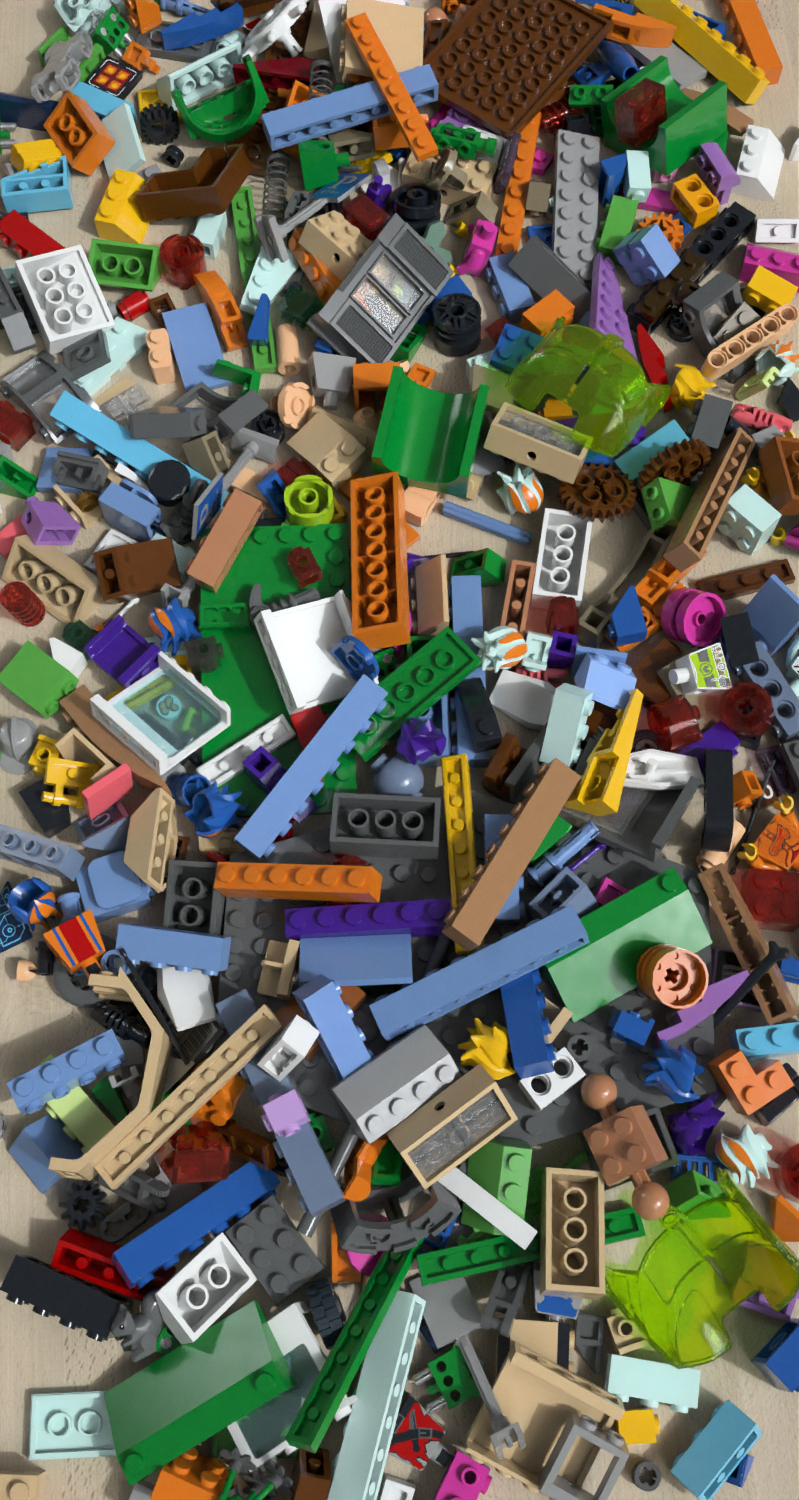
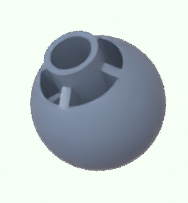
(396, 777)

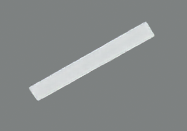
(489, 1207)

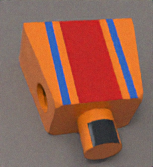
(77, 944)

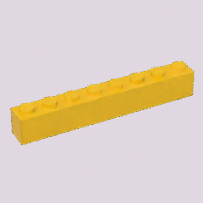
(709, 48)

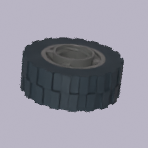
(326, 1310)

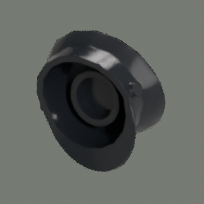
(169, 482)

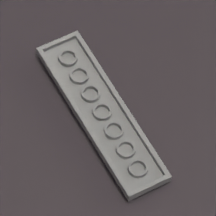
(576, 201)

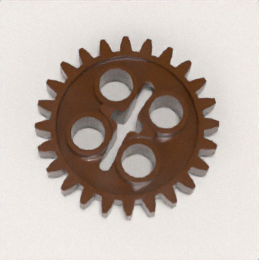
(677, 463)
(598, 493)

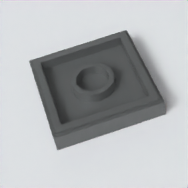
(87, 354)

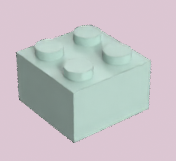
(748, 520)

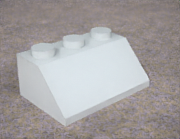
(759, 164)
(204, 1289)

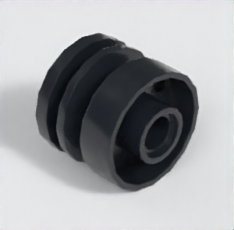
(457, 324)

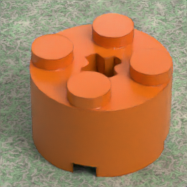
(224, 1102)

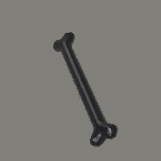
(775, 954)

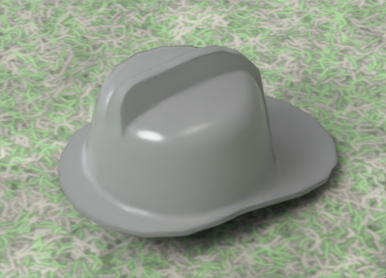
(17, 744)

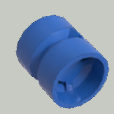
(186, 786)

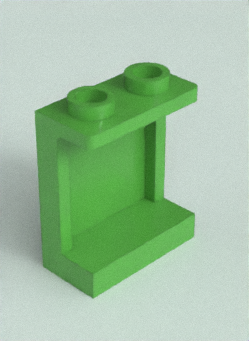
(86, 66)
(666, 502)
(38, 679)

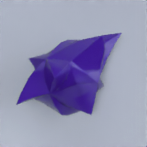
(420, 740)
(692, 1128)

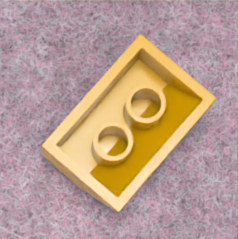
(119, 212)

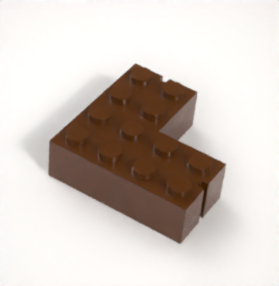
(199, 190)

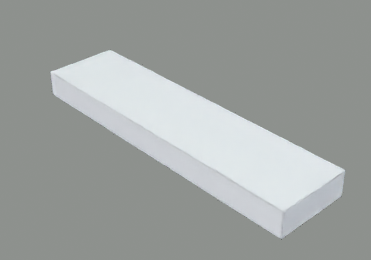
(229, 762)

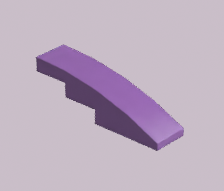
(690, 1017)

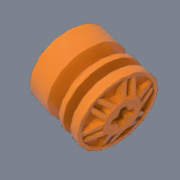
(685, 979)

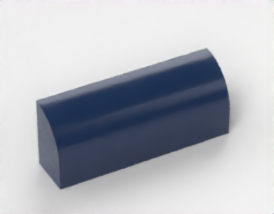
(25, 111)

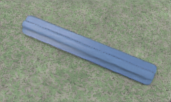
(487, 523)

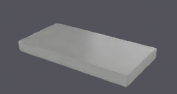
(681, 65)

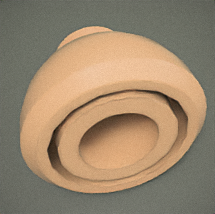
(367, 418)

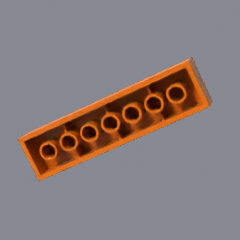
(379, 561)

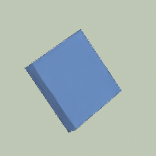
(47, 479)

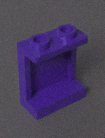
(122, 652)

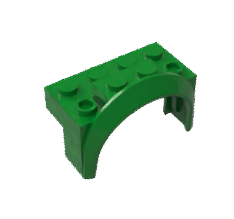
(215, 108)

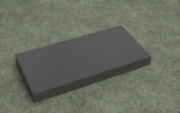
(152, 41)

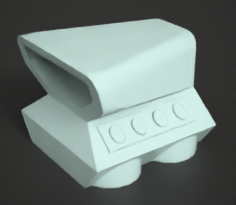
(77, 12)

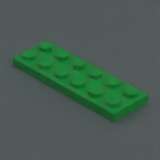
(416, 688)

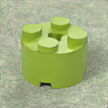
(309, 501)

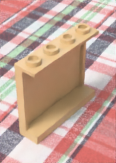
(398, 29)
(541, 1400)

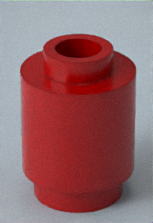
(133, 305)

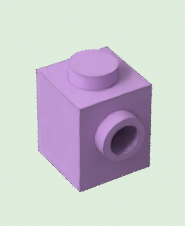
(285, 1113)

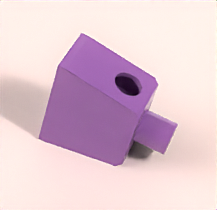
(48, 523)

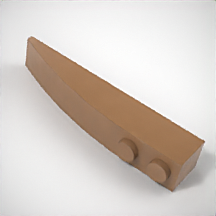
(78, 711)
(748, 943)

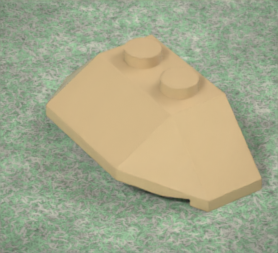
(152, 839)

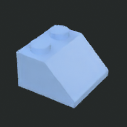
(607, 680)

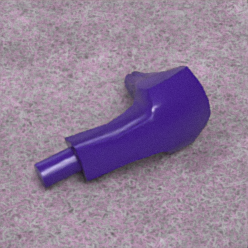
(379, 193)

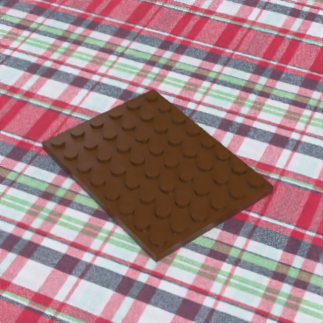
(513, 58)

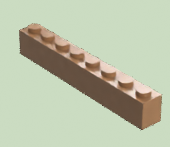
(709, 500)
(510, 855)

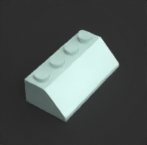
(201, 76)

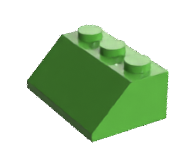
(125, 264)
(502, 1171)

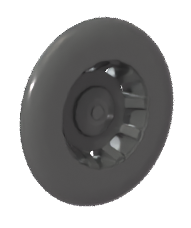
(77, 995)

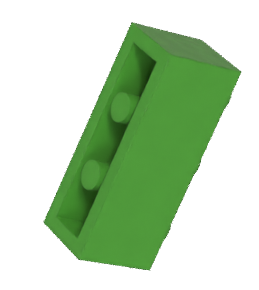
(618, 224)

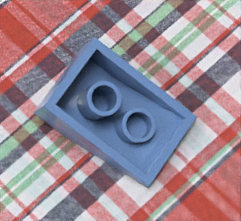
(774, 615)

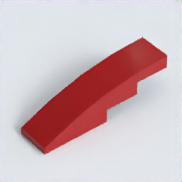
(653, 362)

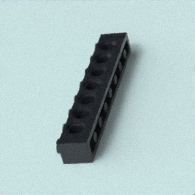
(713, 245)

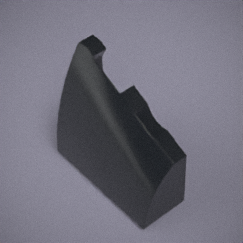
(50, 818)

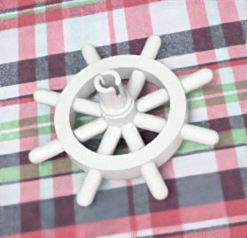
(275, 27)

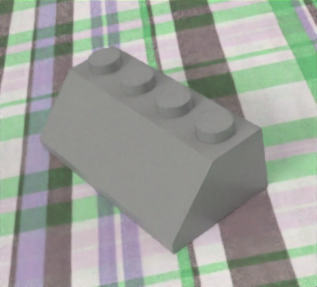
(395, 1083)

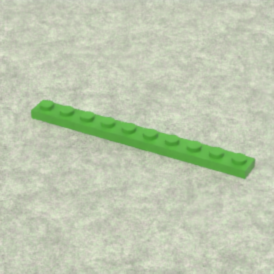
(248, 250)

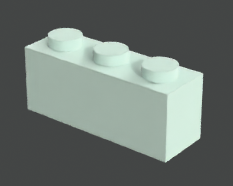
(567, 724)
(652, 1382)

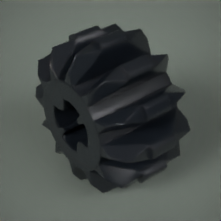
(81, 1217)

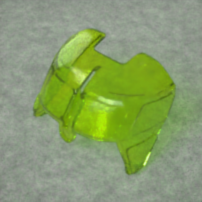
(611, 396)
(680, 1296)

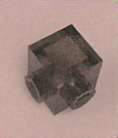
(204, 654)

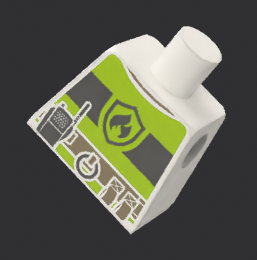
(702, 672)

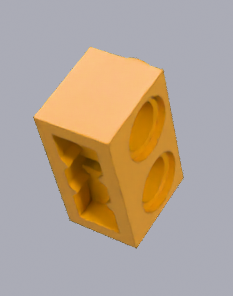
(694, 201)

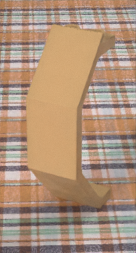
(154, 1080)

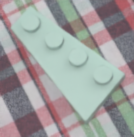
(267, 278)
(124, 342)

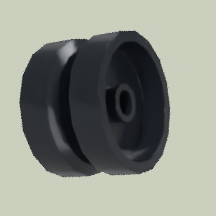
(417, 205)

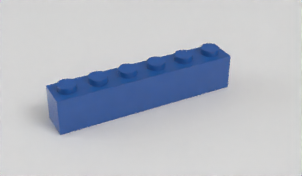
(192, 1223)

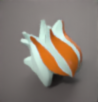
(780, 357)
(521, 491)
(500, 648)
(744, 1155)

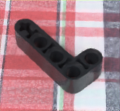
(718, 800)

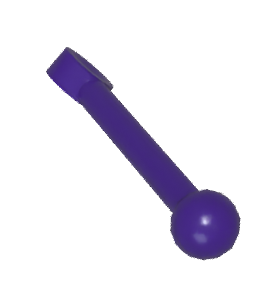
(600, 846)

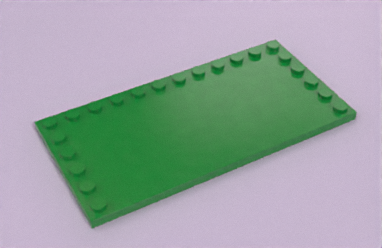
(246, 675)

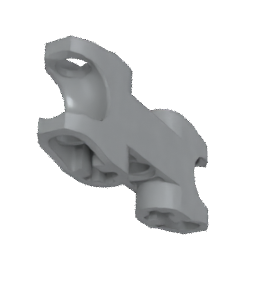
(62, 66)

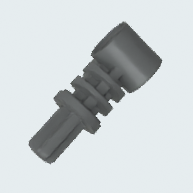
(180, 524)
(257, 606)

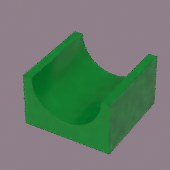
(687, 122)
(429, 435)

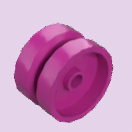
(693, 616)

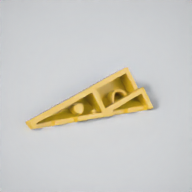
(603, 780)

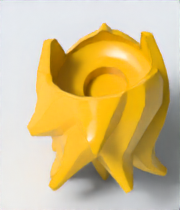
(688, 387)
(489, 1049)

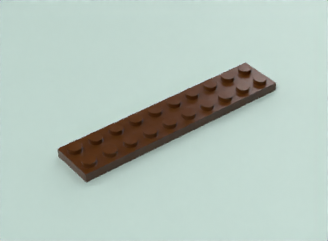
(255, 138)

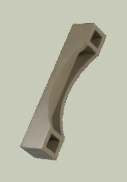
(597, 616)

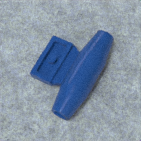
(612, 61)

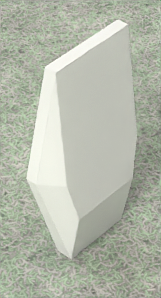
(523, 699)
(660, 770)
(186, 996)

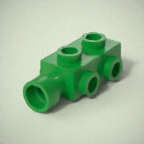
(458, 139)

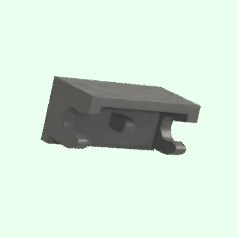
(80, 471)

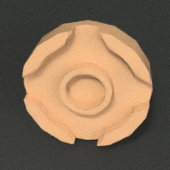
(293, 405)

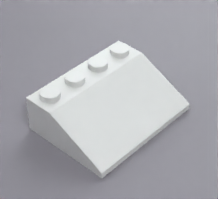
(63, 297)

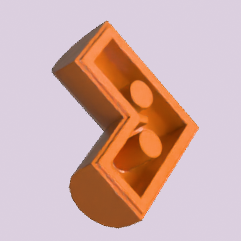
(359, 1168)

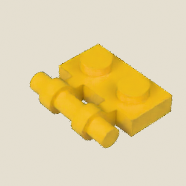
(67, 774)

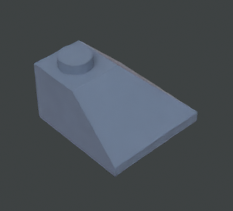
(106, 830)

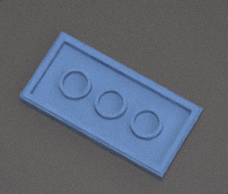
(194, 345)
(357, 959)

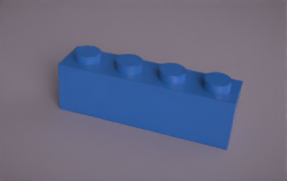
(528, 1026)

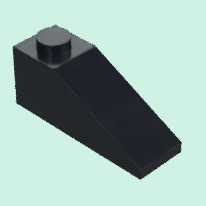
(479, 715)

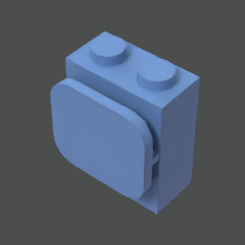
(131, 510)
(112, 888)

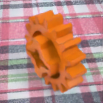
(670, 228)

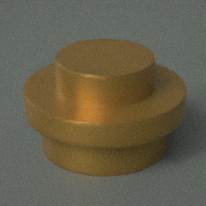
(86, 501)

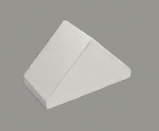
(68, 657)

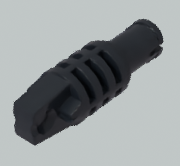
(121, 1022)

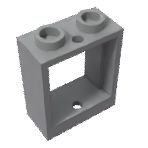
(584, 1426)

